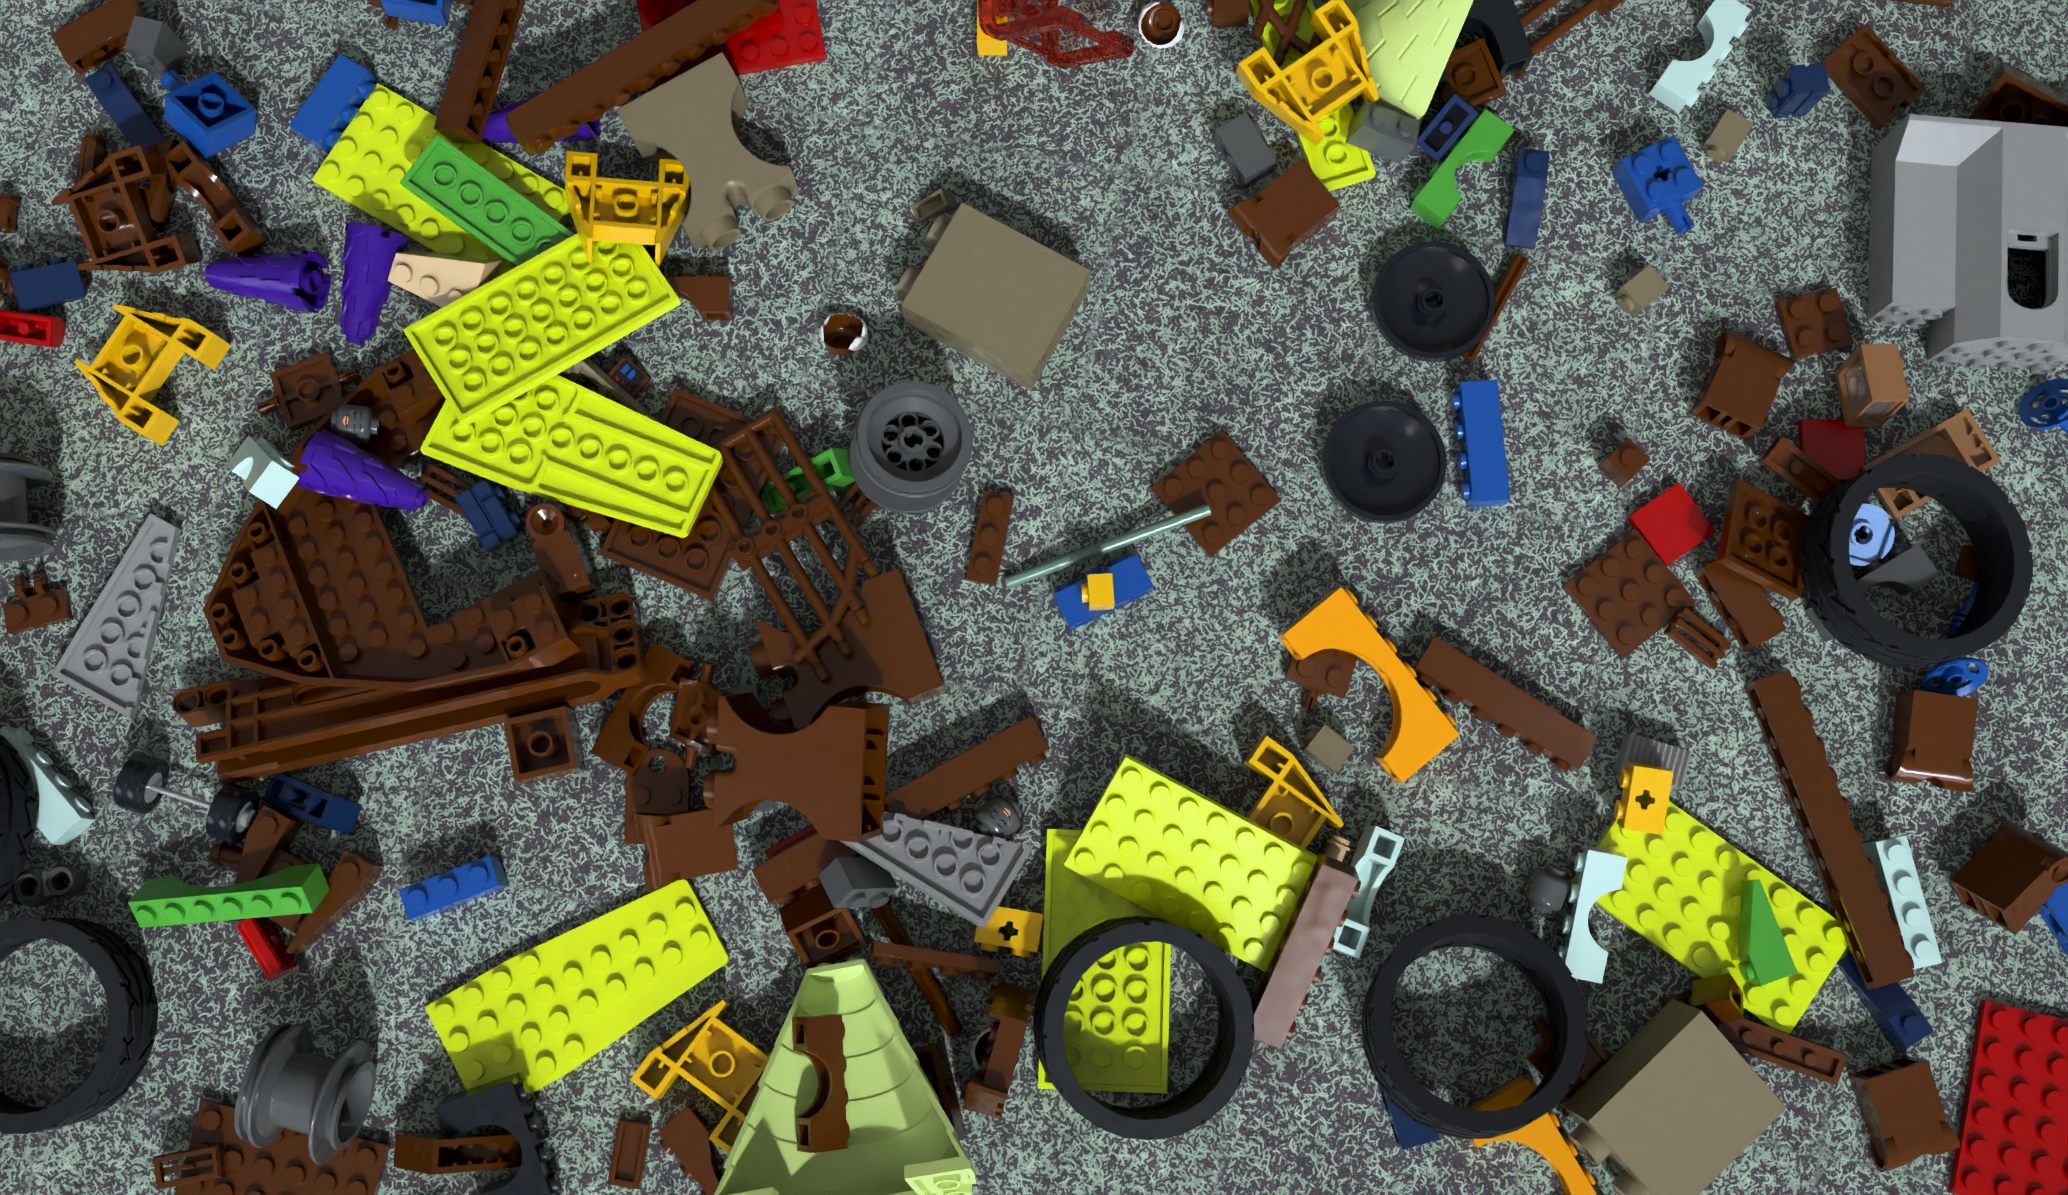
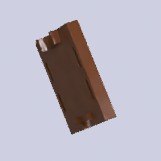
(1872, 76)

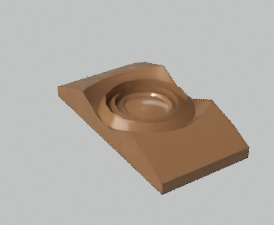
(1955, 438)

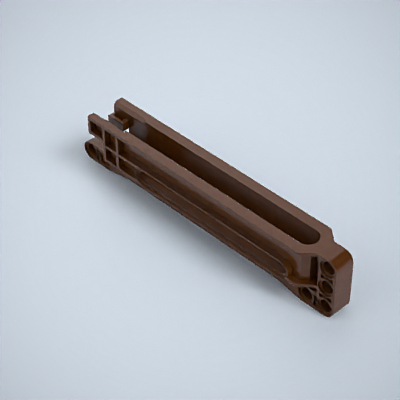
(293, 725)

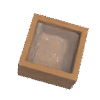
(1871, 385)

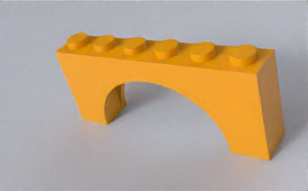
(1418, 724)
(1540, 1135)

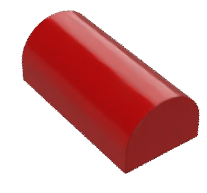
(31, 328)
(266, 947)

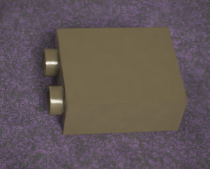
(993, 294)
(1671, 1106)

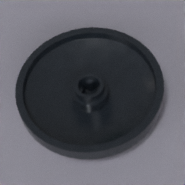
(1433, 301)
(1383, 462)

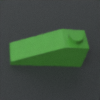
(830, 465)
(1760, 942)

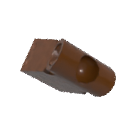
(1285, 213)
(1740, 385)
(561, 552)
(1933, 740)
(684, 846)
(2011, 877)
(1902, 1112)

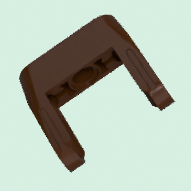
(162, 191)

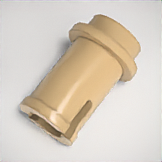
(1337, 847)

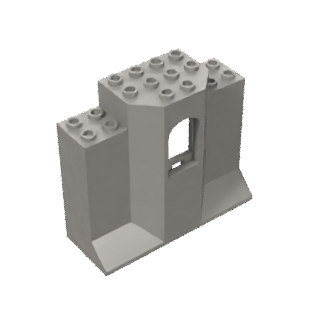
(1940, 234)

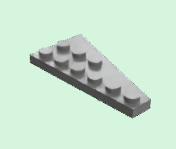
(118, 634)
(947, 863)

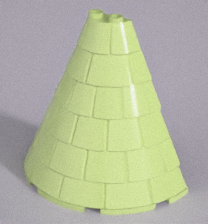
(1408, 47)
(895, 1120)

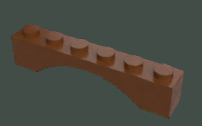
(688, 1139)

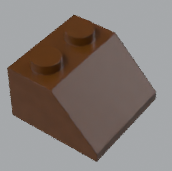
(820, 930)

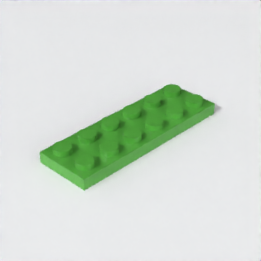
(482, 204)

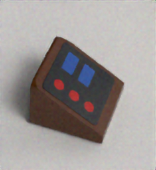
(629, 377)

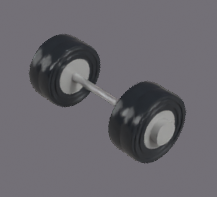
(145, 781)

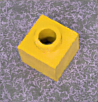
(1098, 591)

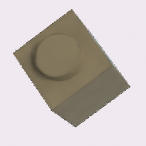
(1726, 136)
(1641, 291)
(1327, 748)

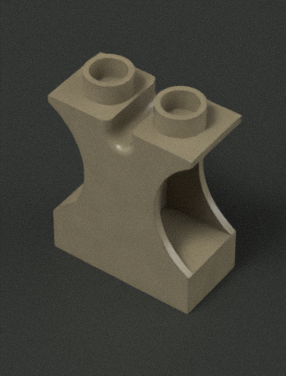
(699, 125)

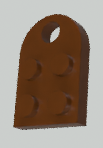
(656, 792)

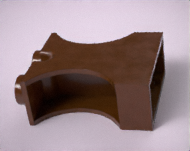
(886, 657)
(824, 771)

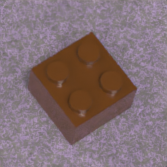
(544, 745)

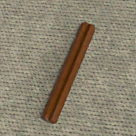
(1502, 293)

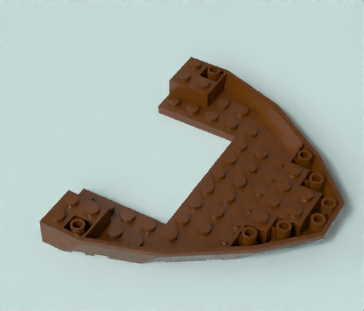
(327, 599)

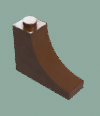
(440, 1154)

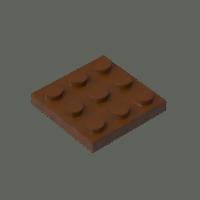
(1226, 482)
(1763, 539)
(1628, 593)

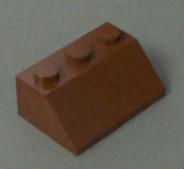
(2020, 99)

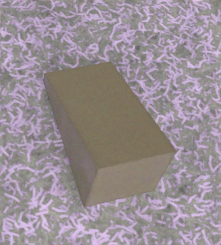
(934, 205)

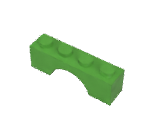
(1481, 143)

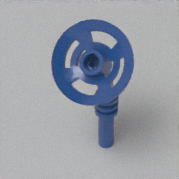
(2050, 406)
(1956, 670)

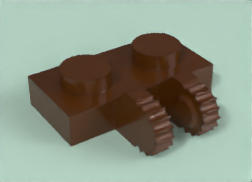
(37, 610)

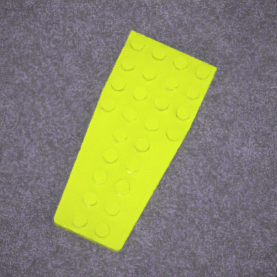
(584, 454)
(578, 990)

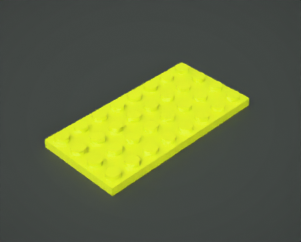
(382, 148)
(538, 322)
(1192, 861)
(1687, 902)
(1121, 1004)

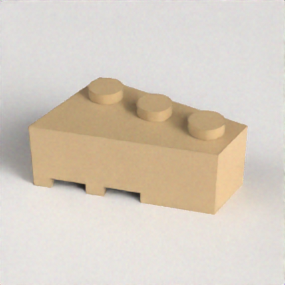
(441, 276)

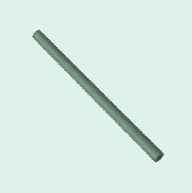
(1107, 545)

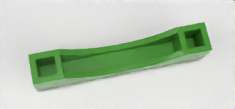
(285, 892)

